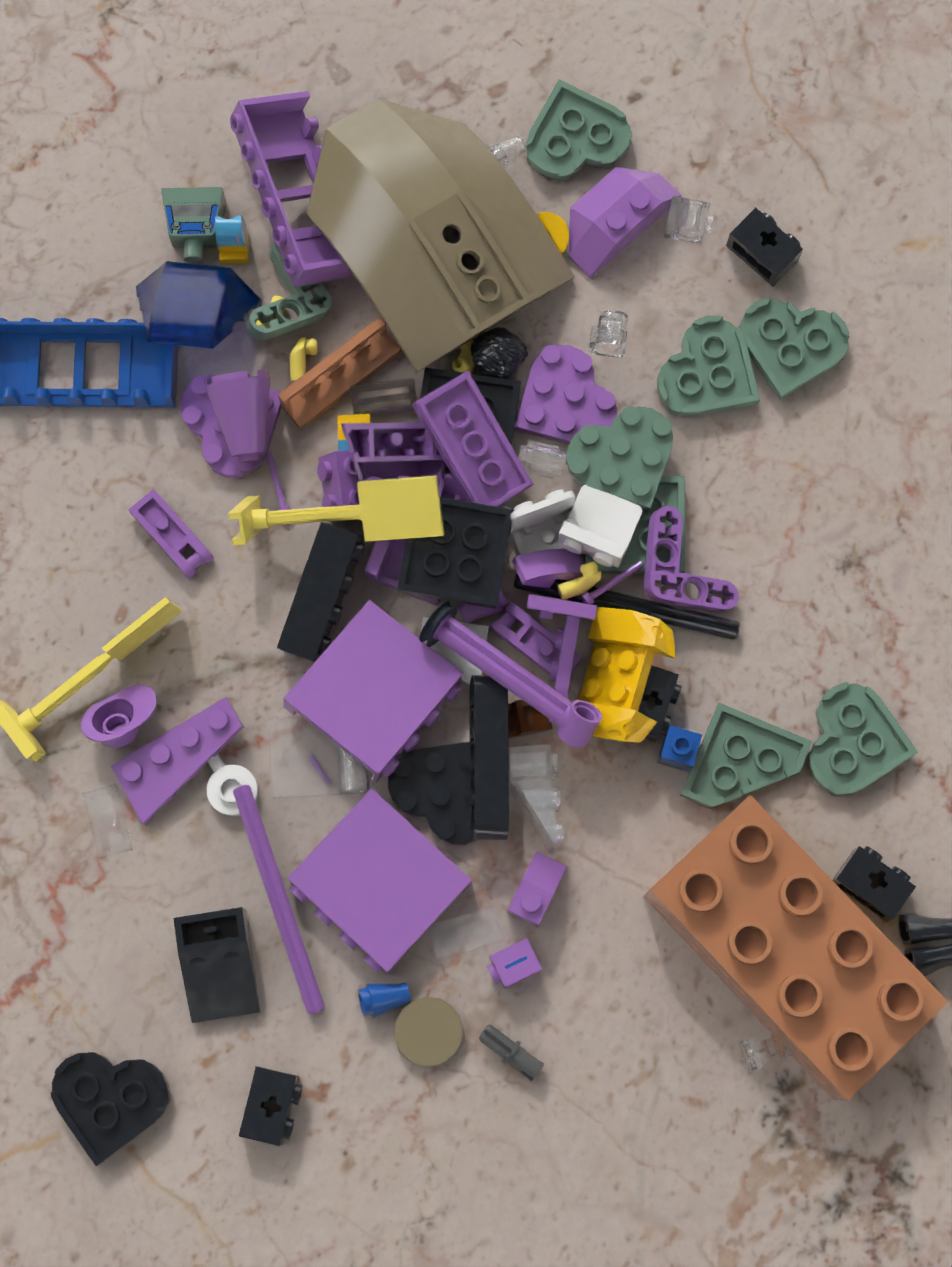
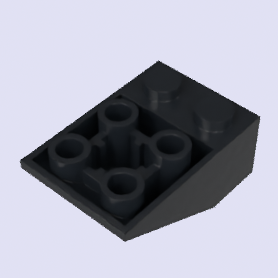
(217, 964)

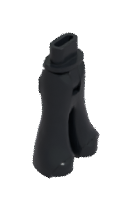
(920, 929)

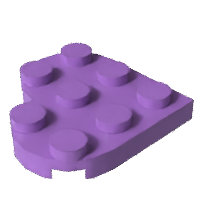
(563, 396)
(202, 421)

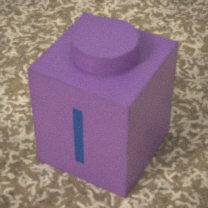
(513, 964)

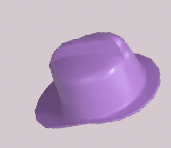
(119, 717)

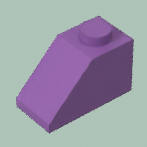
(536, 889)

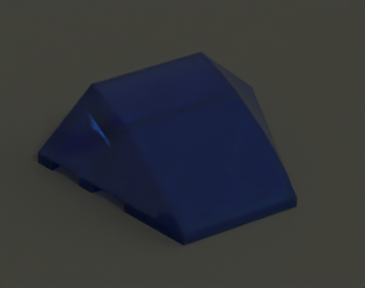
(193, 304)

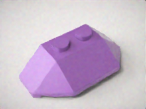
(615, 215)

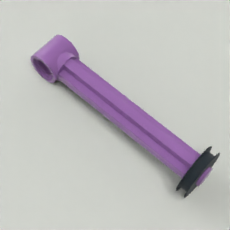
(574, 719)

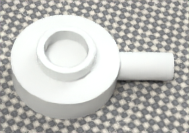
(224, 781)

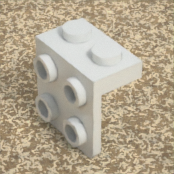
(538, 524)
(600, 526)

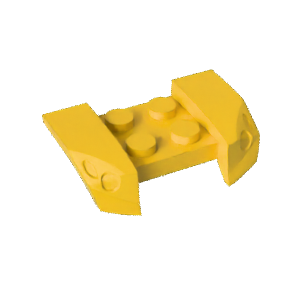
(621, 668)

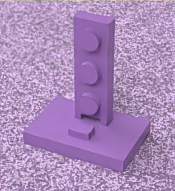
(566, 637)

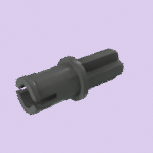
(511, 1052)

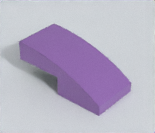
(545, 566)

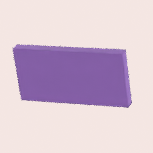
(472, 442)

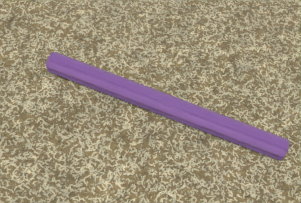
(278, 899)

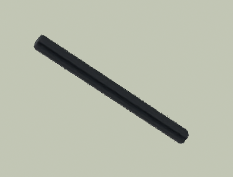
(666, 613)

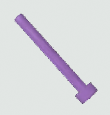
(277, 485)
(588, 598)

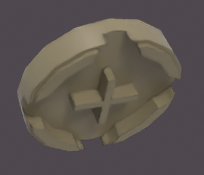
(428, 1031)

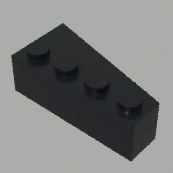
(321, 591)

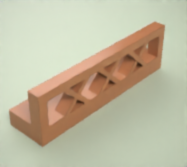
(333, 376)

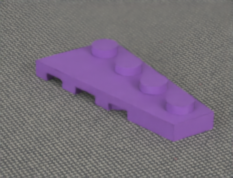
(168, 762)

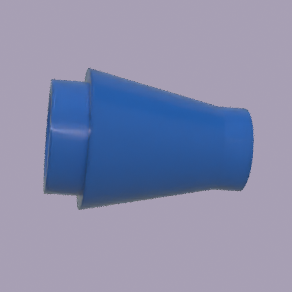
(380, 998)

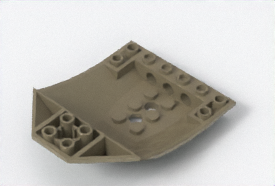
(382, 201)

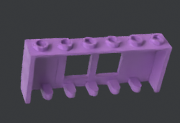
(277, 131)

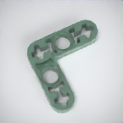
(298, 301)

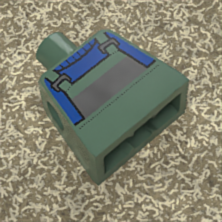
(191, 218)

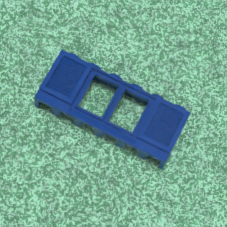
(145, 367)

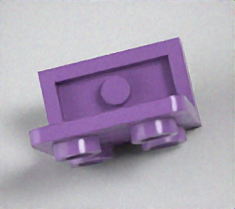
(338, 479)

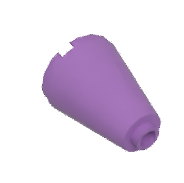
(241, 411)

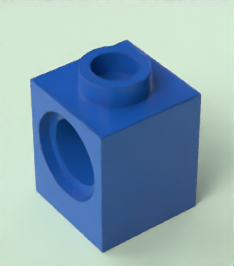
(679, 748)

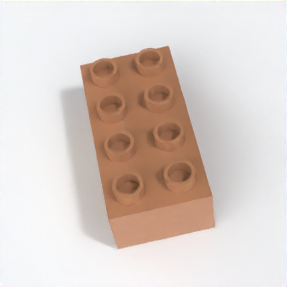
(795, 950)

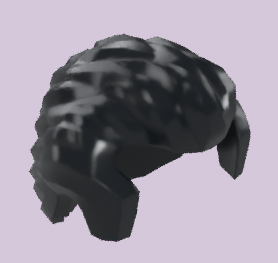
(498, 353)

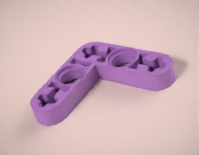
(669, 572)

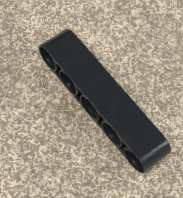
(488, 759)

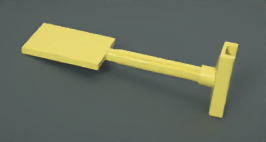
(386, 507)
(20, 726)

